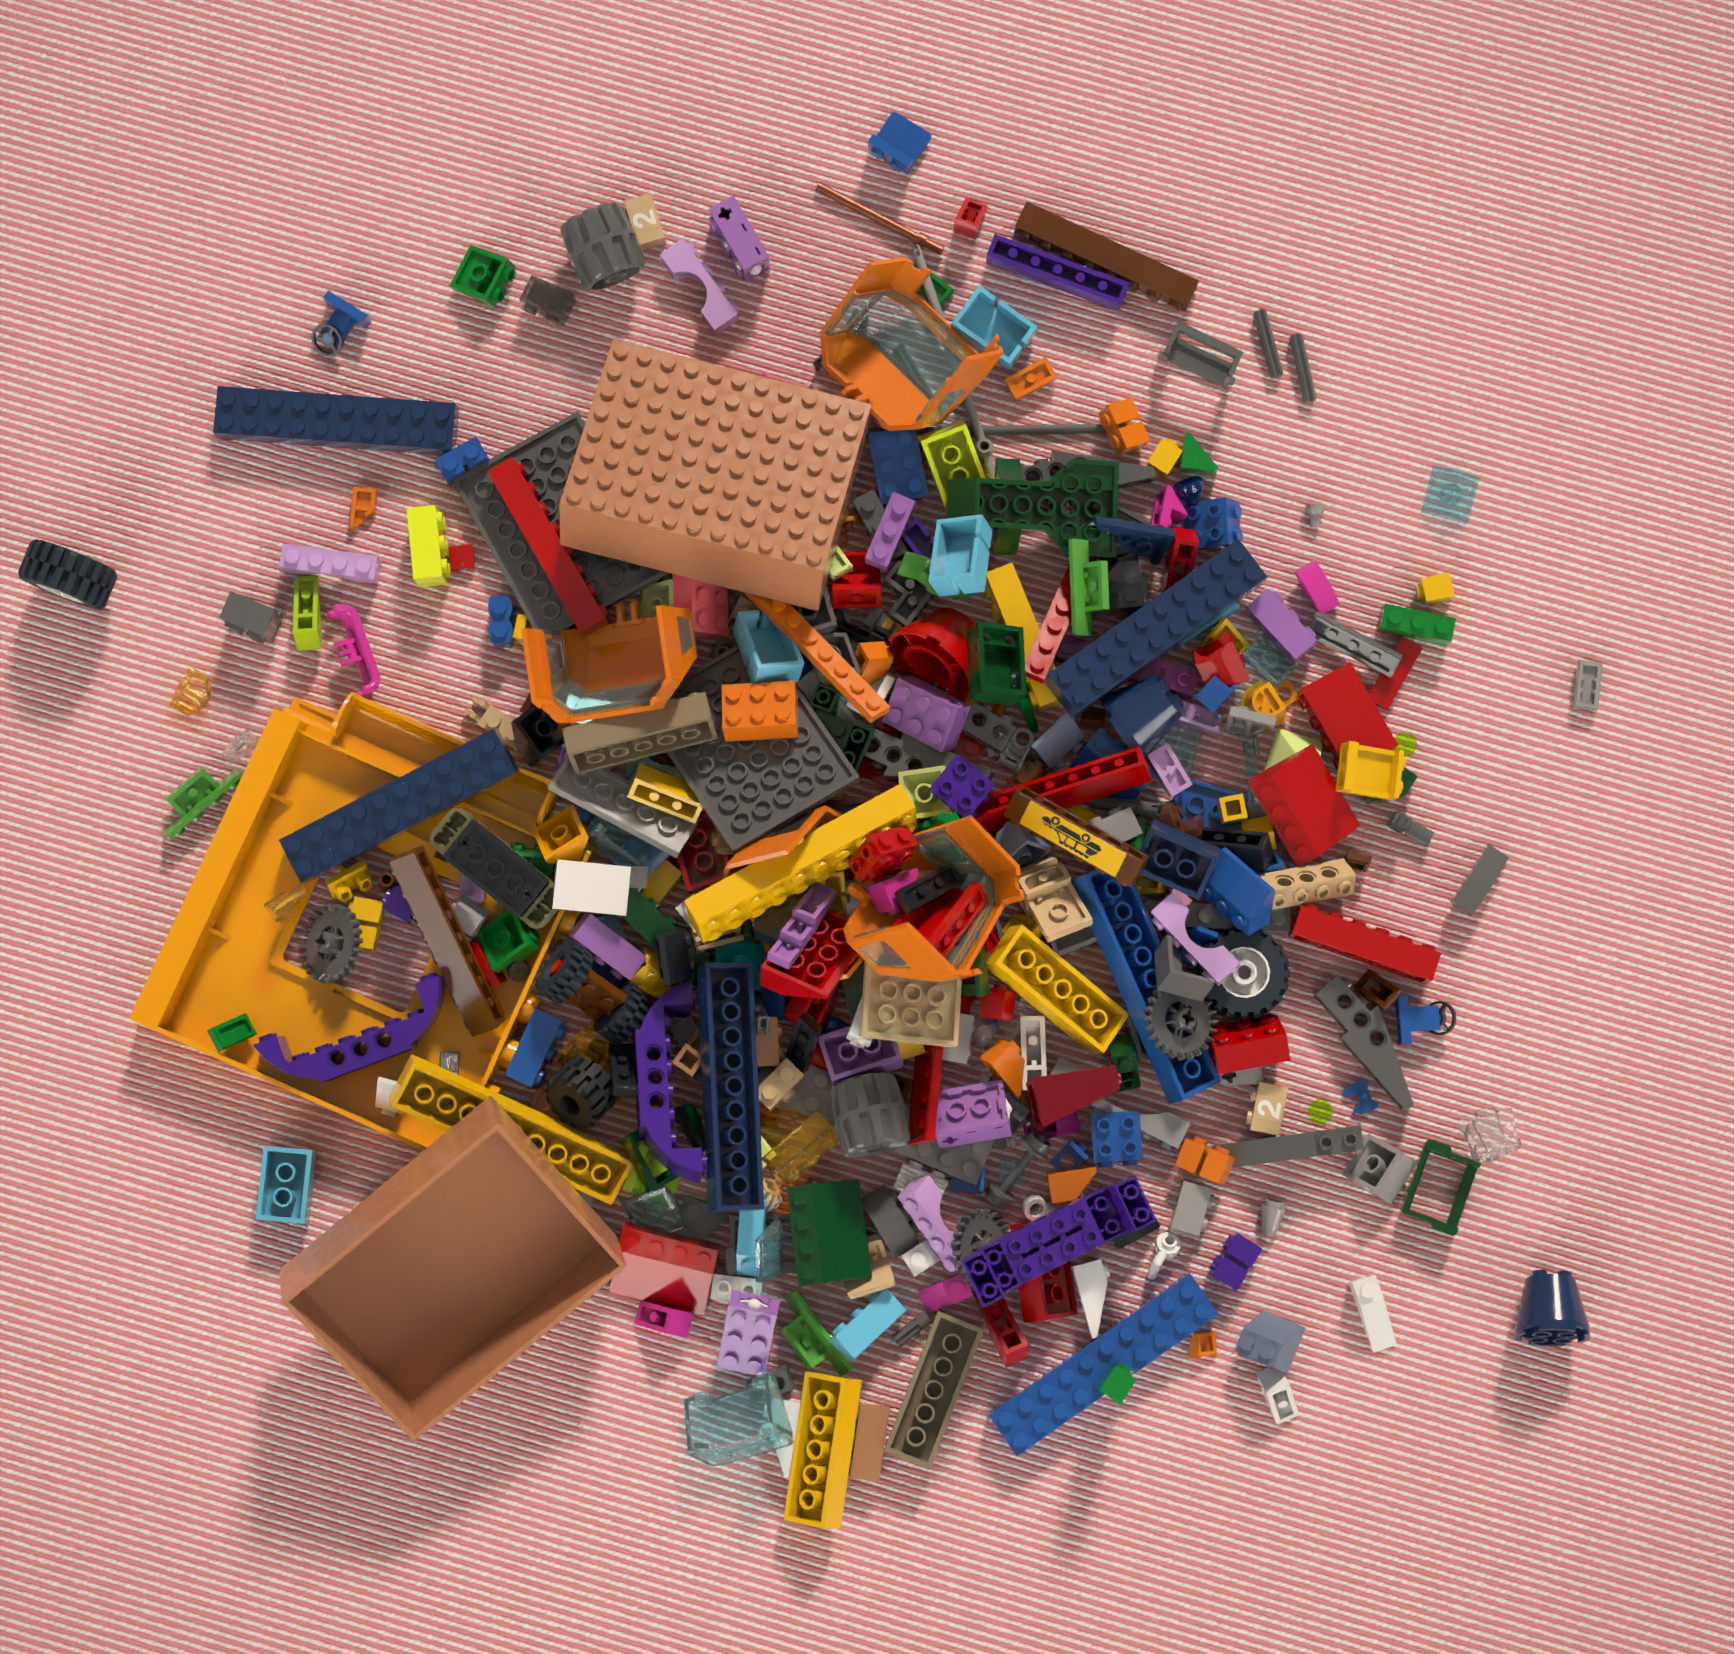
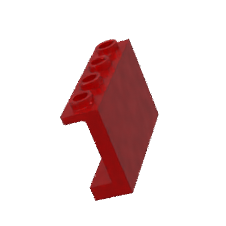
(1344, 712)
(947, 916)

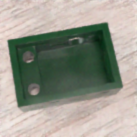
(993, 661)

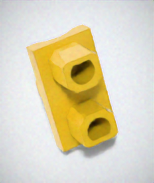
(348, 879)

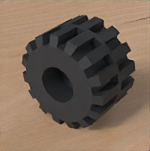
(580, 1093)

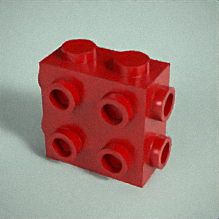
(883, 853)

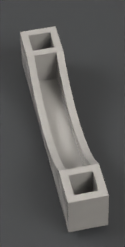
(1163, 1126)

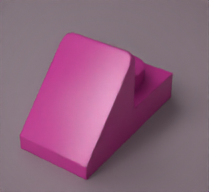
(1167, 508)

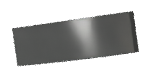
(1479, 880)

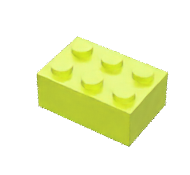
(950, 455)
(428, 546)

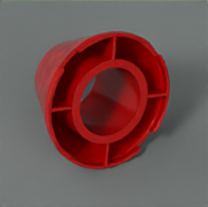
(935, 650)

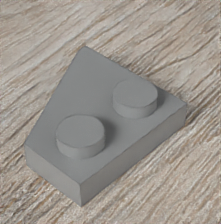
(1248, 722)

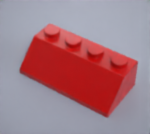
(1049, 1294)

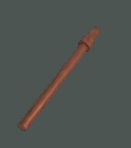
(920, 239)

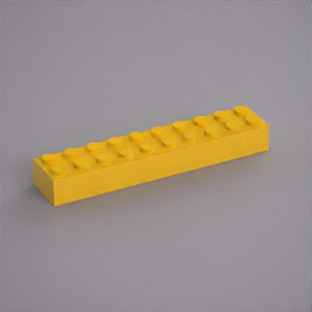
(773, 880)
(447, 1098)

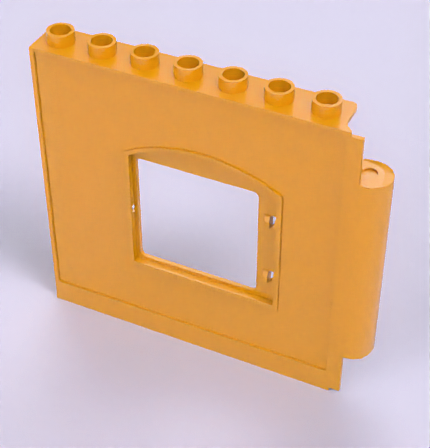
(230, 951)

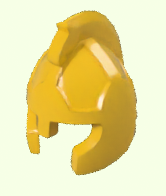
(648, 976)

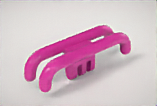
(356, 647)

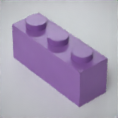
(890, 532)
(1281, 625)
(607, 947)

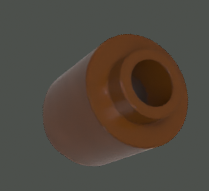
(1029, 772)

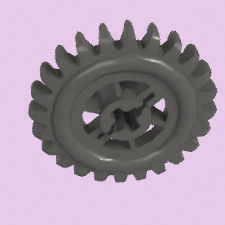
(332, 943)
(1189, 1016)
(966, 1236)

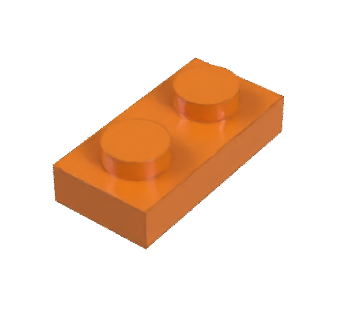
(1030, 379)

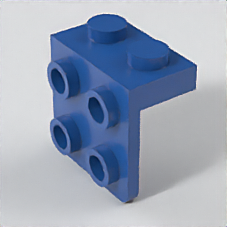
(899, 143)
(1215, 522)
(1116, 1138)

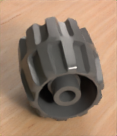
(602, 246)
(869, 1115)

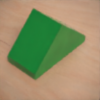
(1195, 459)

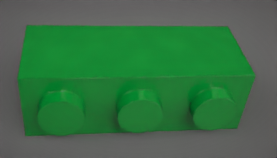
(1416, 624)
(1116, 1381)

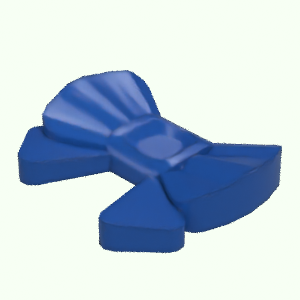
(1361, 1089)

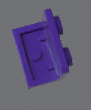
(962, 787)

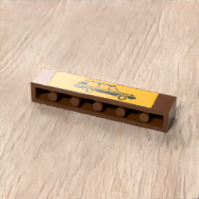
(1076, 836)

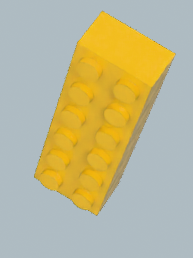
(1013, 609)
(1056, 989)
(822, 1450)

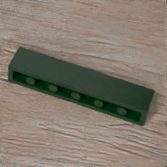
(646, 920)

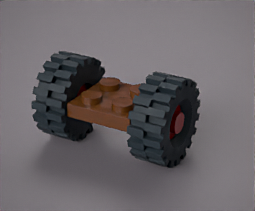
(570, 978)

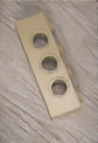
(1311, 883)

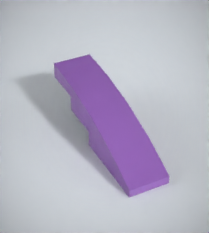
(802, 925)

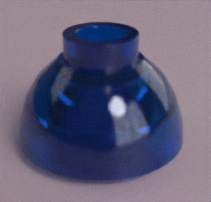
(1189, 489)

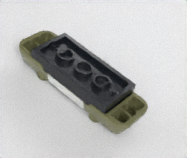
(495, 867)

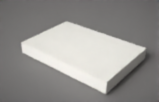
(591, 887)

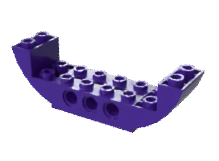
(324, 1063)
(652, 1123)
(1057, 1238)

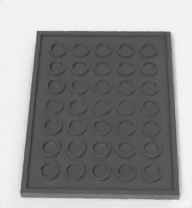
(548, 463)
(757, 783)

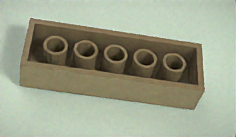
(640, 734)
(933, 1389)

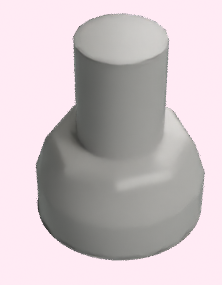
(1315, 512)

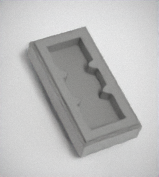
(1587, 685)

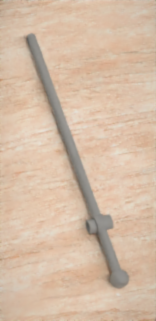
(986, 455)

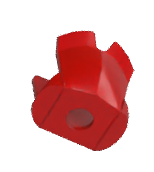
(1221, 660)

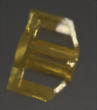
(192, 692)

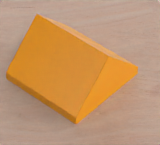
(562, 837)

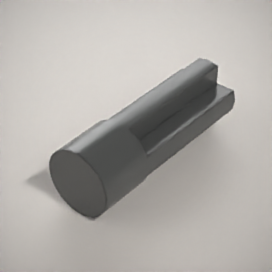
(912, 1328)

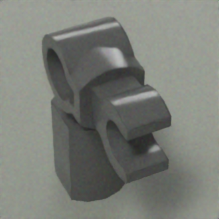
(1413, 830)

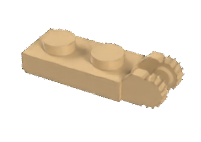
(493, 719)

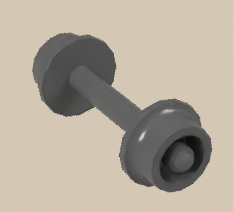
(1036, 1146)

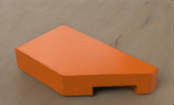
(362, 506)

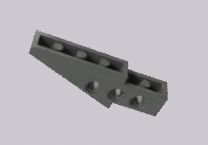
(1129, 473)
(910, 752)
(1378, 1060)
(1295, 1146)

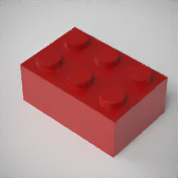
(698, 858)
(1249, 1044)

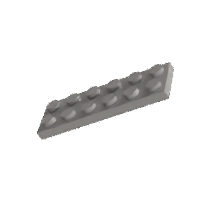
(606, 797)

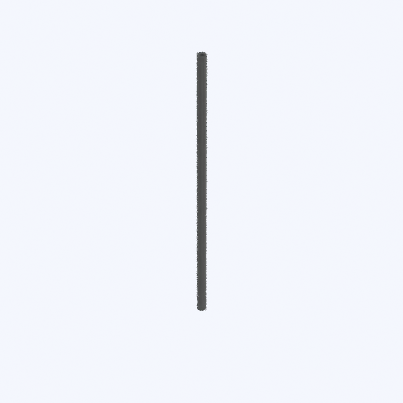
(1023, 429)

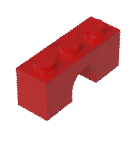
(997, 1005)

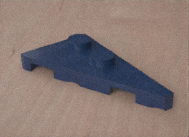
(1141, 538)

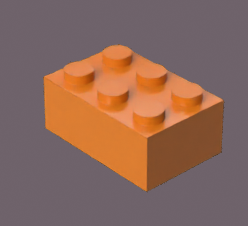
(760, 711)

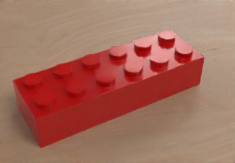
(1364, 944)

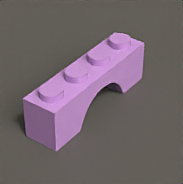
(682, 263)
(343, 564)
(1216, 962)
(922, 1202)

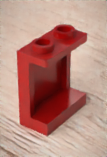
(858, 587)

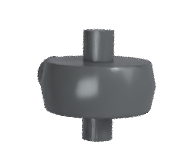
(518, 971)

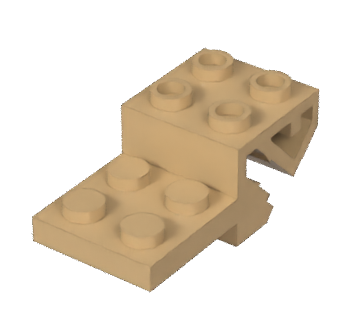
(1052, 899)

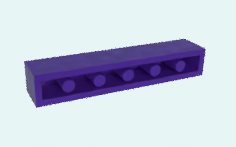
(1056, 272)

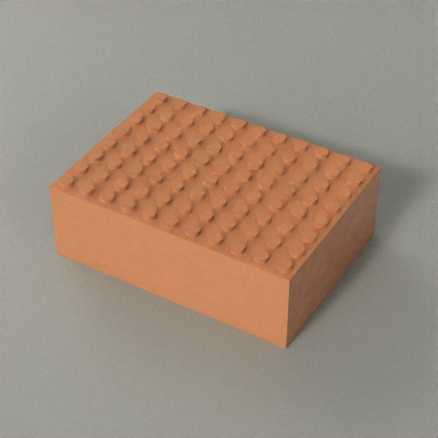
(714, 474)
(451, 1269)

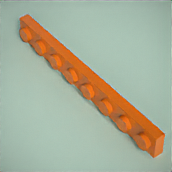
(823, 657)

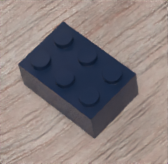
(1178, 859)

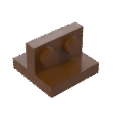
(1173, 815)

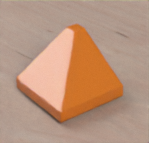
(1203, 1344)

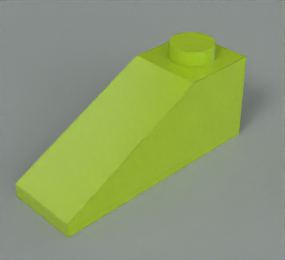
(307, 613)

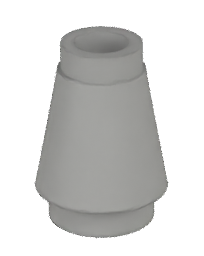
(1271, 1216)

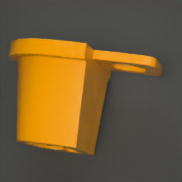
(1264, 699)

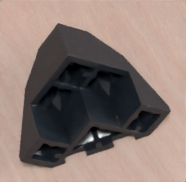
(1123, 582)

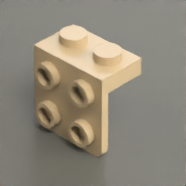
(880, 1268)

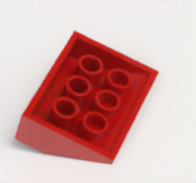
(1304, 805)
(812, 972)
(666, 1268)

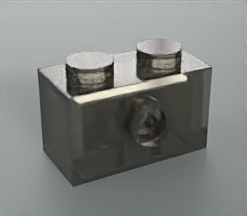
(547, 300)

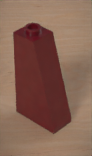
(1067, 1093)

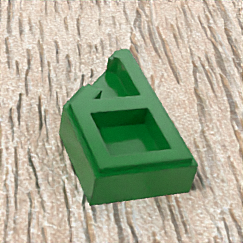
(1028, 714)

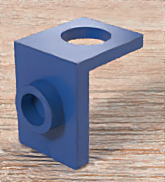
(1200, 936)
(1076, 1150)
(961, 1186)

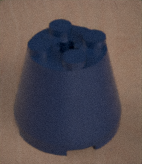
(1143, 712)
(1551, 1310)

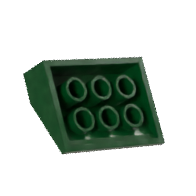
(828, 1232)

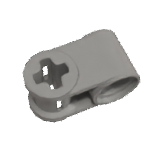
(1015, 752)
(1243, 1077)

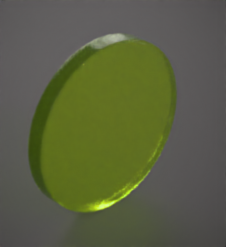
(1406, 742)
(1320, 1111)

